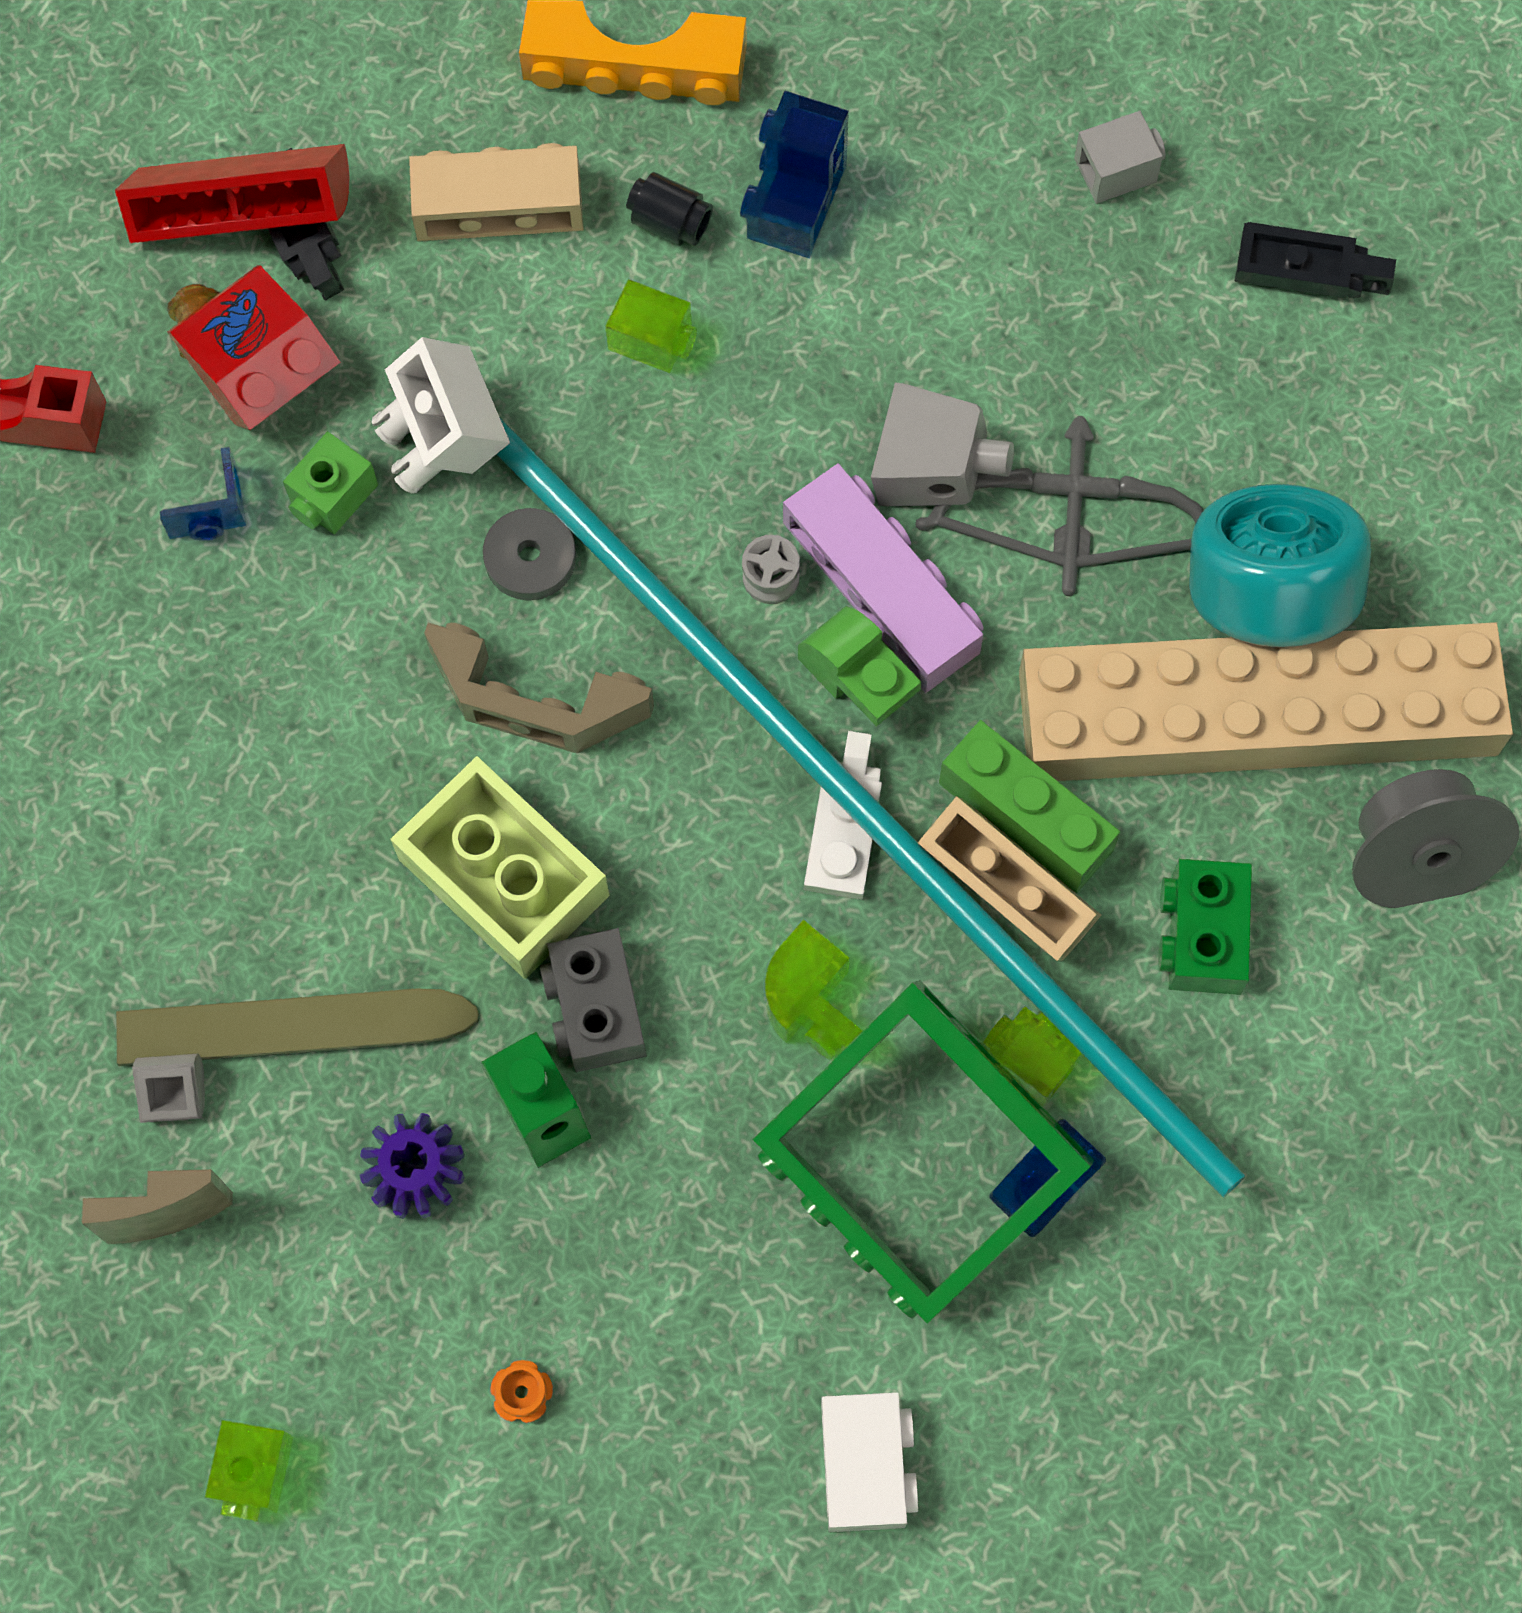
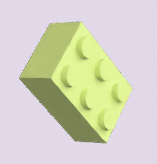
(500, 866)

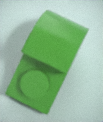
(853, 660)

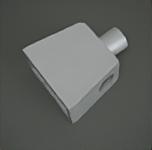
(934, 450)

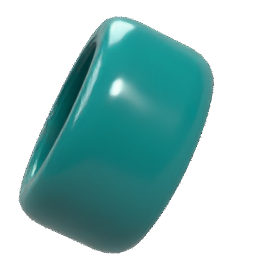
(1280, 565)

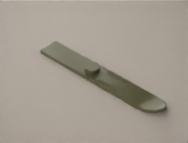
(294, 1024)

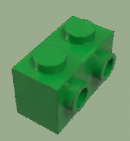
(1208, 926)

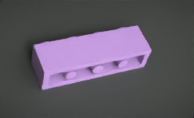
(883, 576)

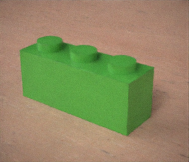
(1029, 806)

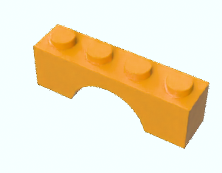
(696, 61)

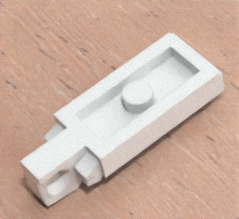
(838, 843)

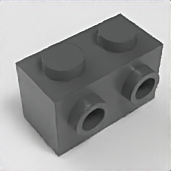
(595, 1001)

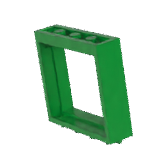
(993, 1079)

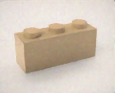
(496, 192)
(1009, 879)

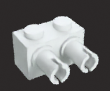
(444, 408)

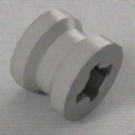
(770, 556)

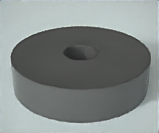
(529, 578)

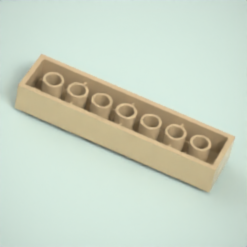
(1265, 706)

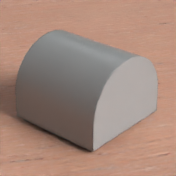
(169, 1087)

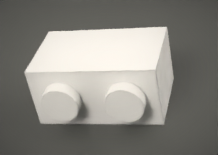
(866, 1462)

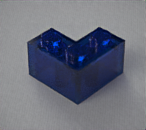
(800, 174)

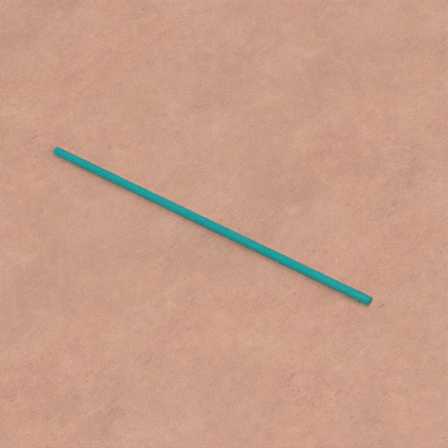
(875, 820)

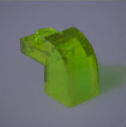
(796, 989)

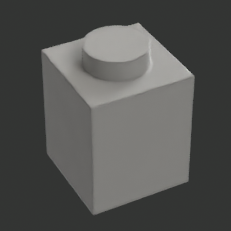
(1119, 156)

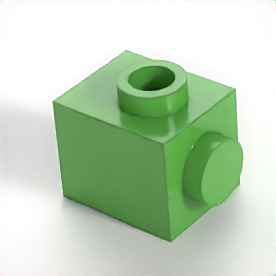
(329, 484)

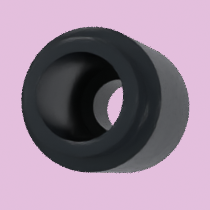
(669, 209)

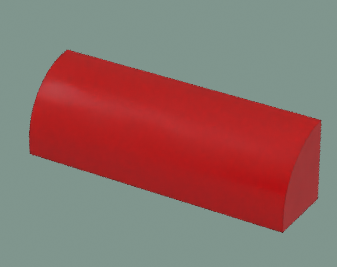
(235, 194)

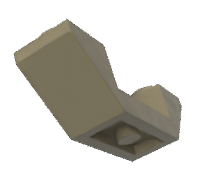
(610, 706)

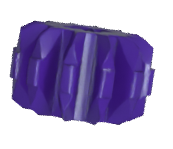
(422, 1183)

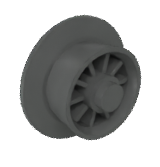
(1430, 839)

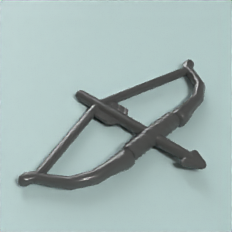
(1071, 540)

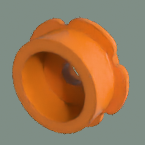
(504, 1389)

